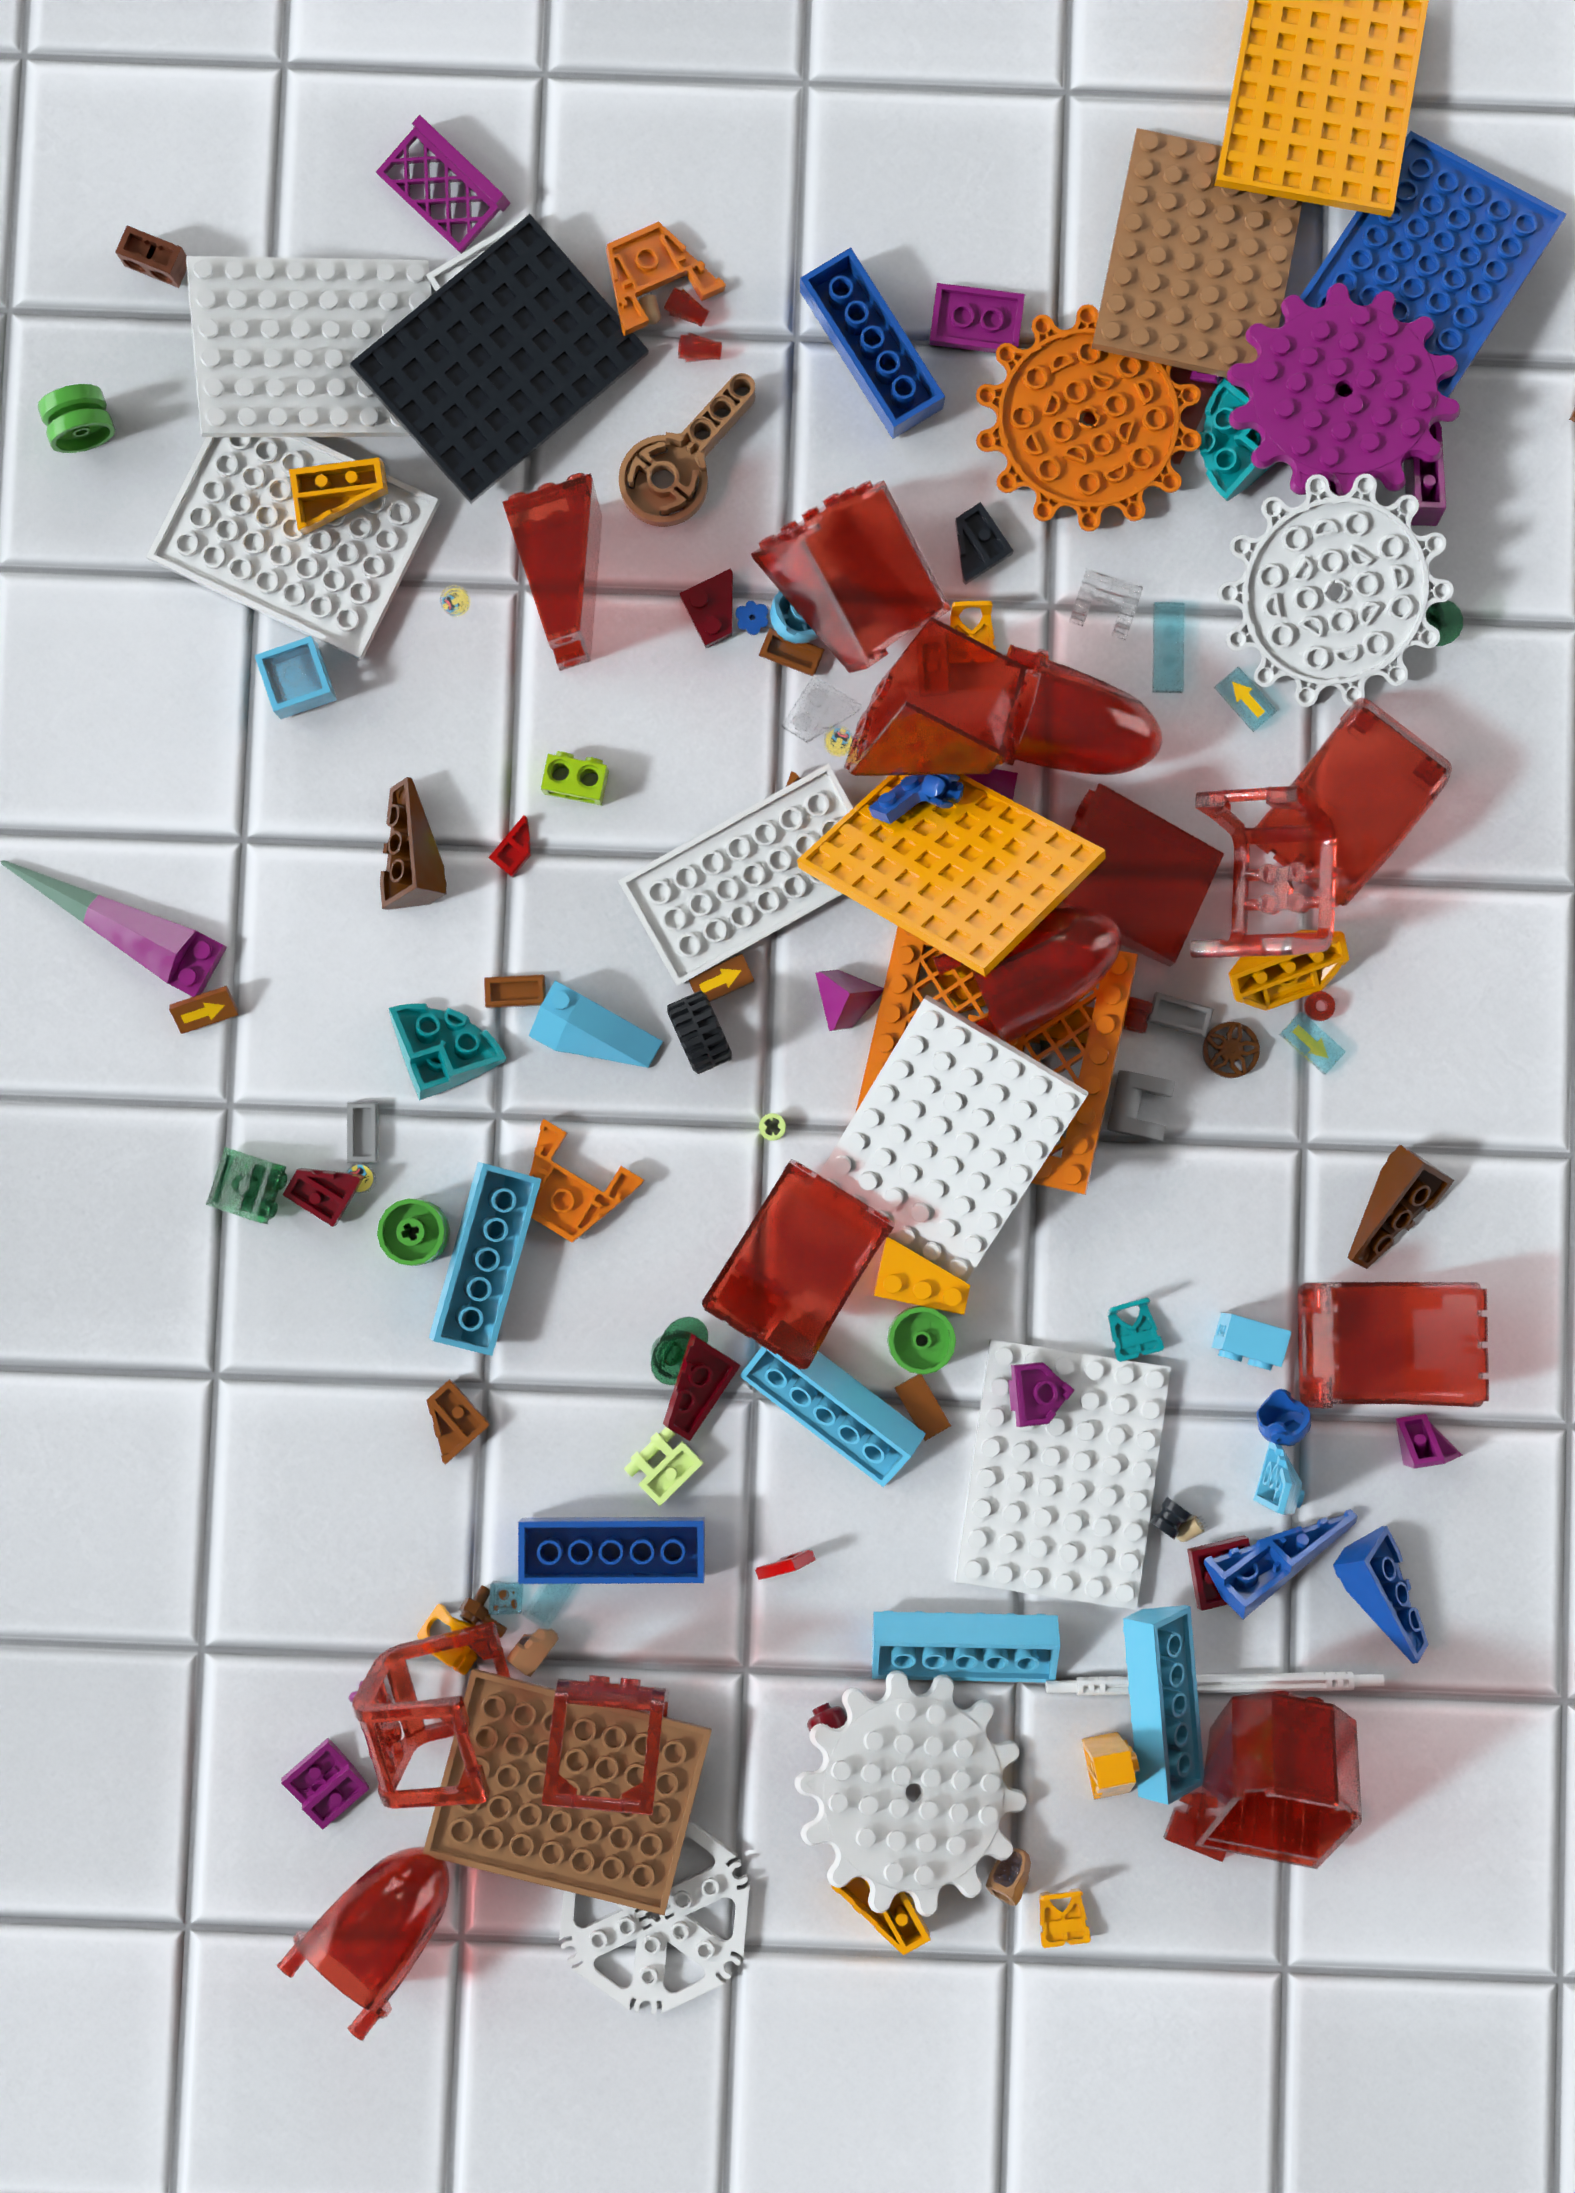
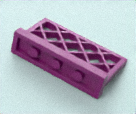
(464, 172)

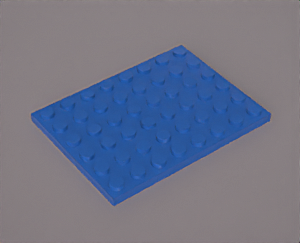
(1446, 253)

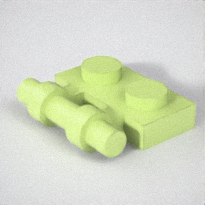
(670, 1472)

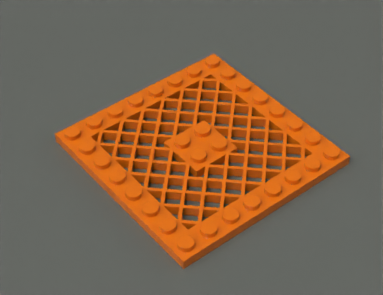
(1099, 1056)

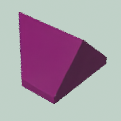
(845, 998)
(1422, 1443)

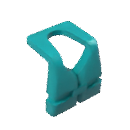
(1134, 1339)

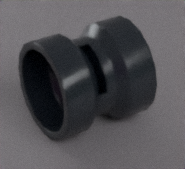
(1170, 1518)

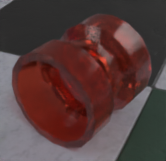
(1137, 1014)

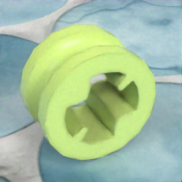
(762, 1127)

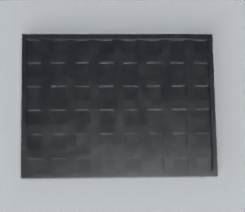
(499, 358)

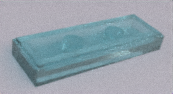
(1168, 647)

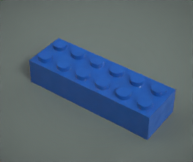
(871, 343)
(611, 1550)

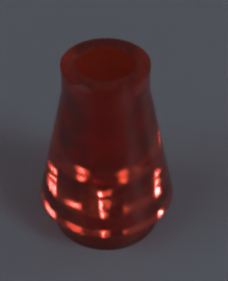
(685, 307)
(698, 348)

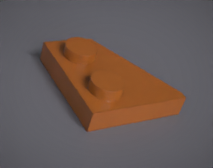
(454, 1420)

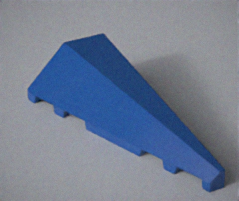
(1256, 1572)

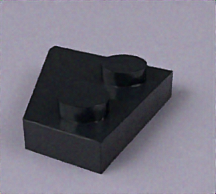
(979, 543)

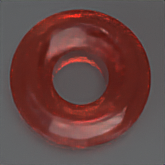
(1310, 1006)

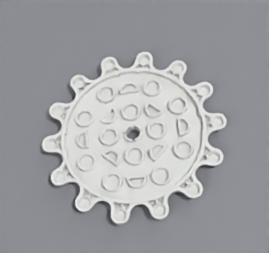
(1382, 597)
(864, 1800)

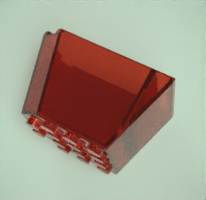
(1280, 1779)

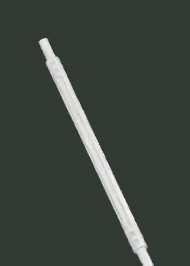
(1229, 1683)

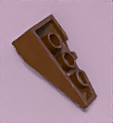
(413, 863)
(1400, 1193)

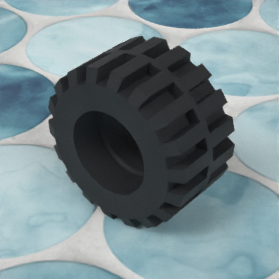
(699, 1032)

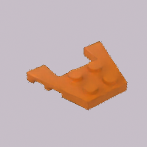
(648, 262)
(565, 1200)

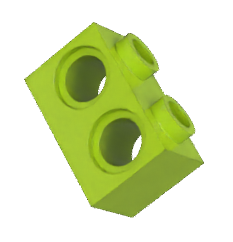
(572, 786)

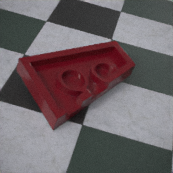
(699, 1385)

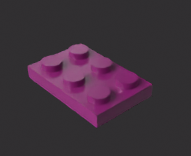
(975, 318)

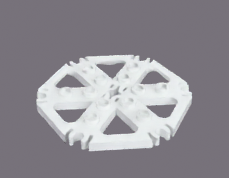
(678, 1930)

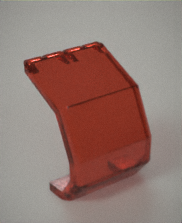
(1373, 786)
(797, 1264)
(1392, 1343)

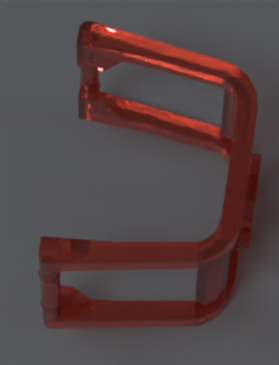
(1217, 806)
(601, 1693)
(383, 1731)

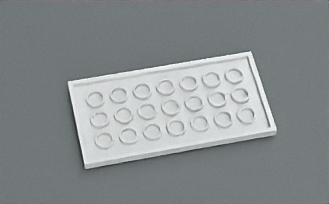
(737, 877)

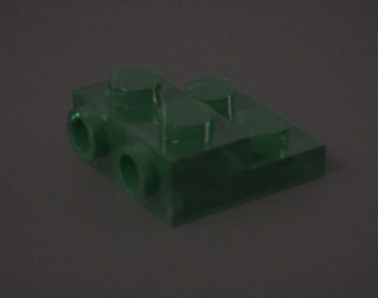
(247, 1186)

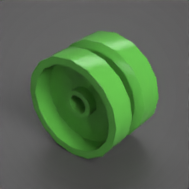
(76, 418)
(395, 1230)
(928, 1356)

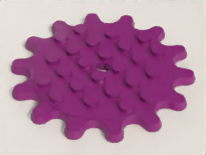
(1333, 435)

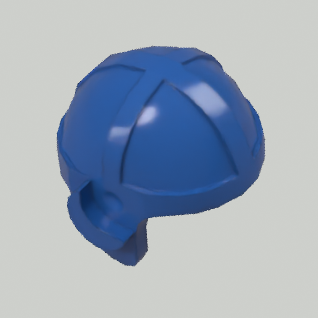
(1283, 1419)

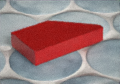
(514, 848)
(786, 1564)

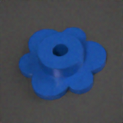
(758, 611)

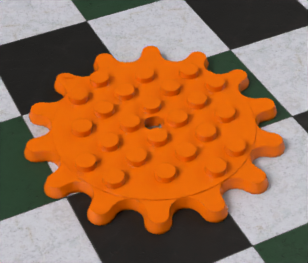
(1077, 463)

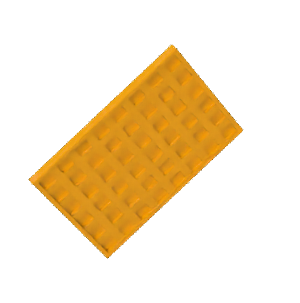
(1323, 101)
(955, 875)

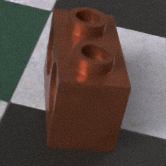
(152, 256)

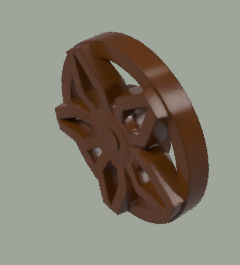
(1231, 1050)

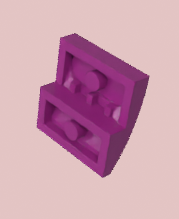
(325, 1783)

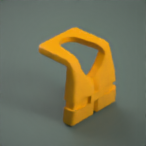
(983, 631)
(461, 1657)
(1066, 1925)

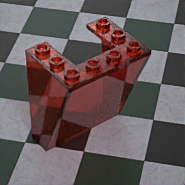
(560, 551)
(854, 574)
(1149, 876)

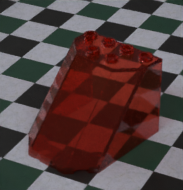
(939, 709)

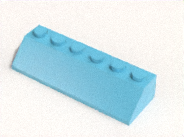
(484, 1259)
(837, 1412)
(966, 1646)
(1164, 1702)

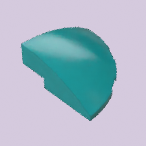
(1226, 449)
(442, 1047)

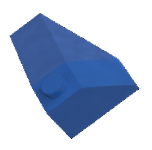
(1375, 1582)

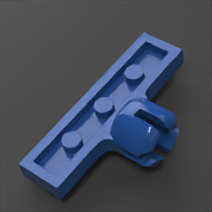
(914, 789)

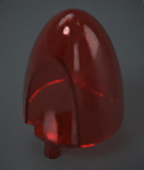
(1079, 721)
(1045, 971)
(375, 1932)

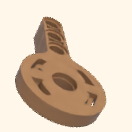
(683, 459)

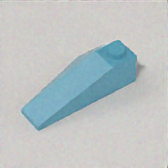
(582, 1027)
(1279, 1483)

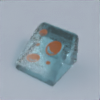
(505, 1598)

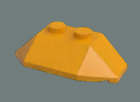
(1285, 978)

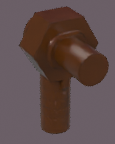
(474, 1610)

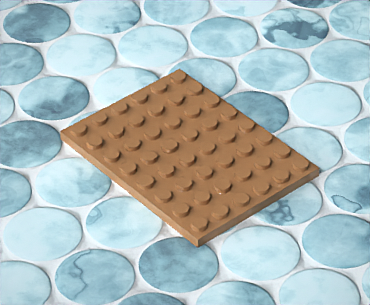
(1192, 260)
(603, 1754)

